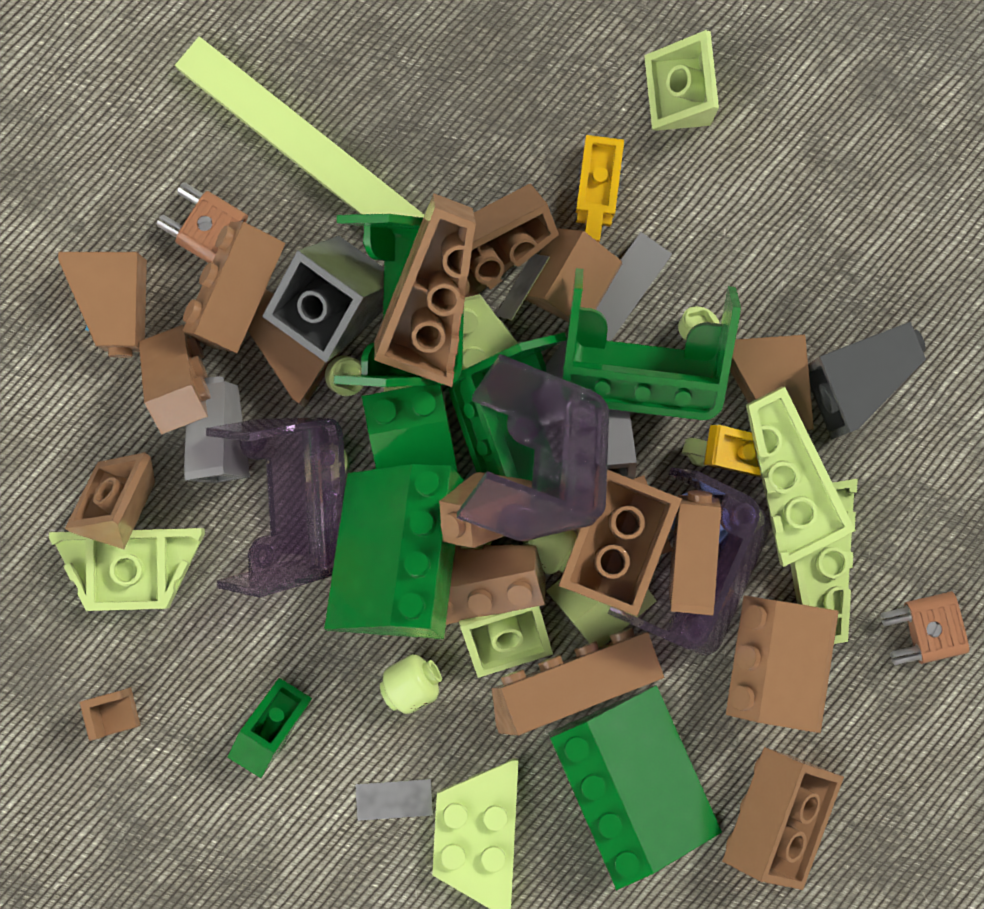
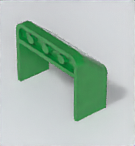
(390, 240)
(648, 377)
(486, 428)

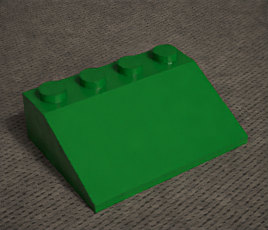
(391, 553)
(635, 786)

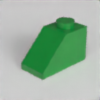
(269, 728)

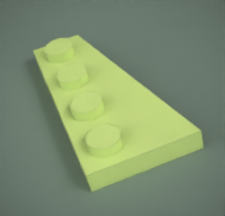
(796, 485)
(823, 575)

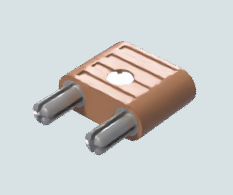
(203, 223)
(934, 629)

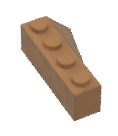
(507, 236)
(429, 299)
(495, 581)
(575, 683)

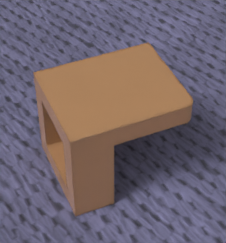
(109, 713)

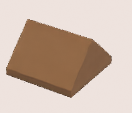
(555, 282)
(113, 499)

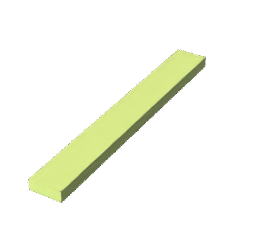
(290, 133)

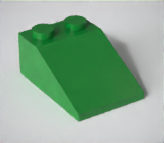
(409, 427)

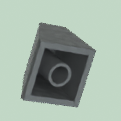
(327, 296)
(863, 375)

